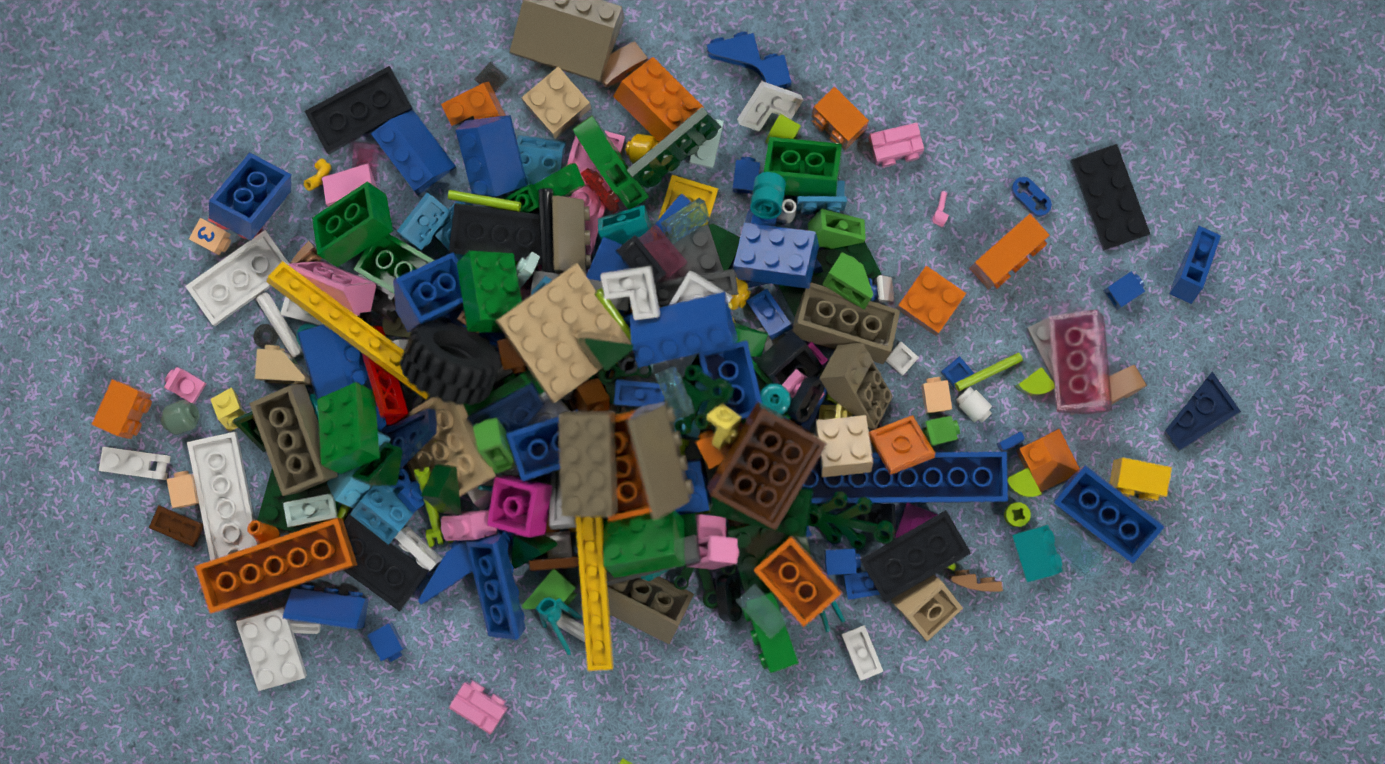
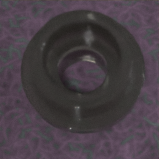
(257, 336)

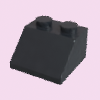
(786, 357)

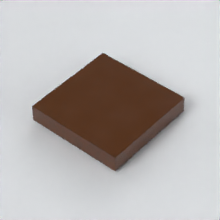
(554, 563)

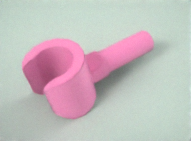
(940, 217)

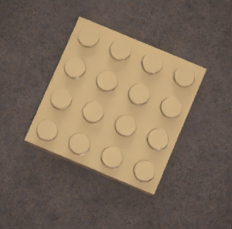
(548, 327)
(452, 446)

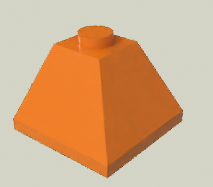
(1048, 460)

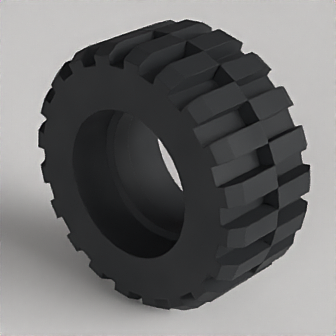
(450, 363)

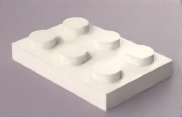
(271, 648)

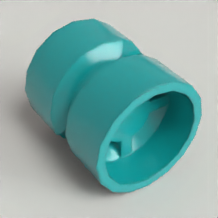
(767, 195)

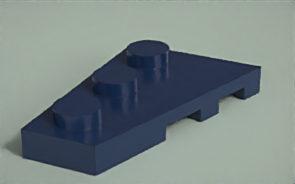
(512, 410)
(1202, 414)
(412, 433)

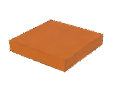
(901, 444)

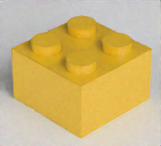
(1140, 478)

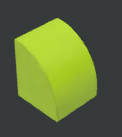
(784, 128)
(1036, 383)
(1023, 484)

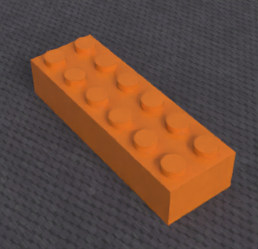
(276, 565)

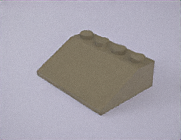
(568, 34)
(660, 458)

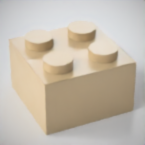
(556, 102)
(847, 446)

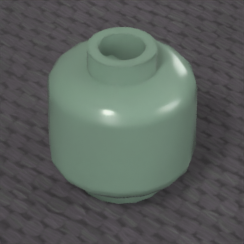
(180, 417)

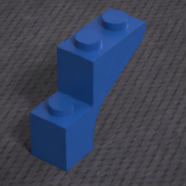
(744, 52)

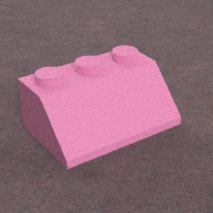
(346, 288)

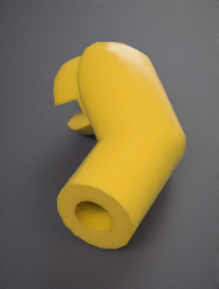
(315, 181)

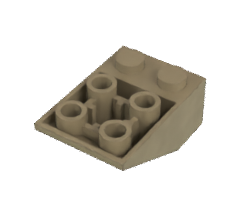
(856, 383)

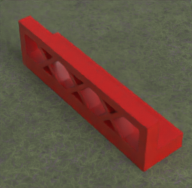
(386, 390)

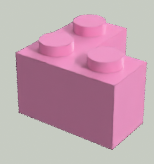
(714, 546)

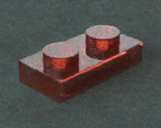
(595, 183)

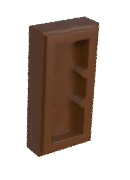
(176, 526)

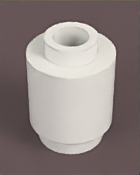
(974, 405)

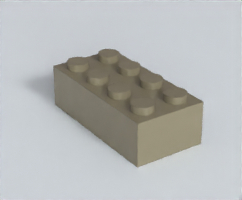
(291, 438)
(588, 463)

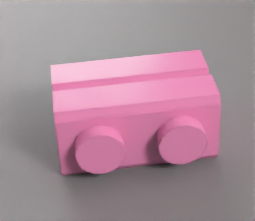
(896, 144)
(467, 526)
(478, 706)

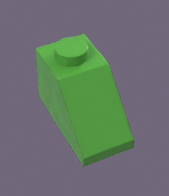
(837, 229)
(850, 281)
(941, 430)
(494, 445)
(553, 586)

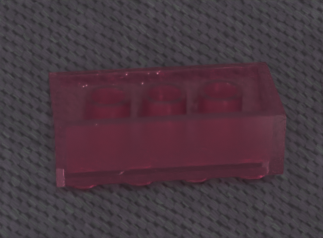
(1080, 363)

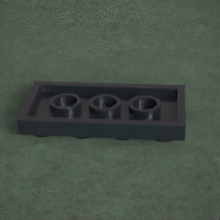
(358, 110)
(1110, 197)
(495, 231)
(915, 556)
(383, 566)

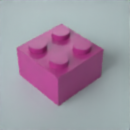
(519, 505)

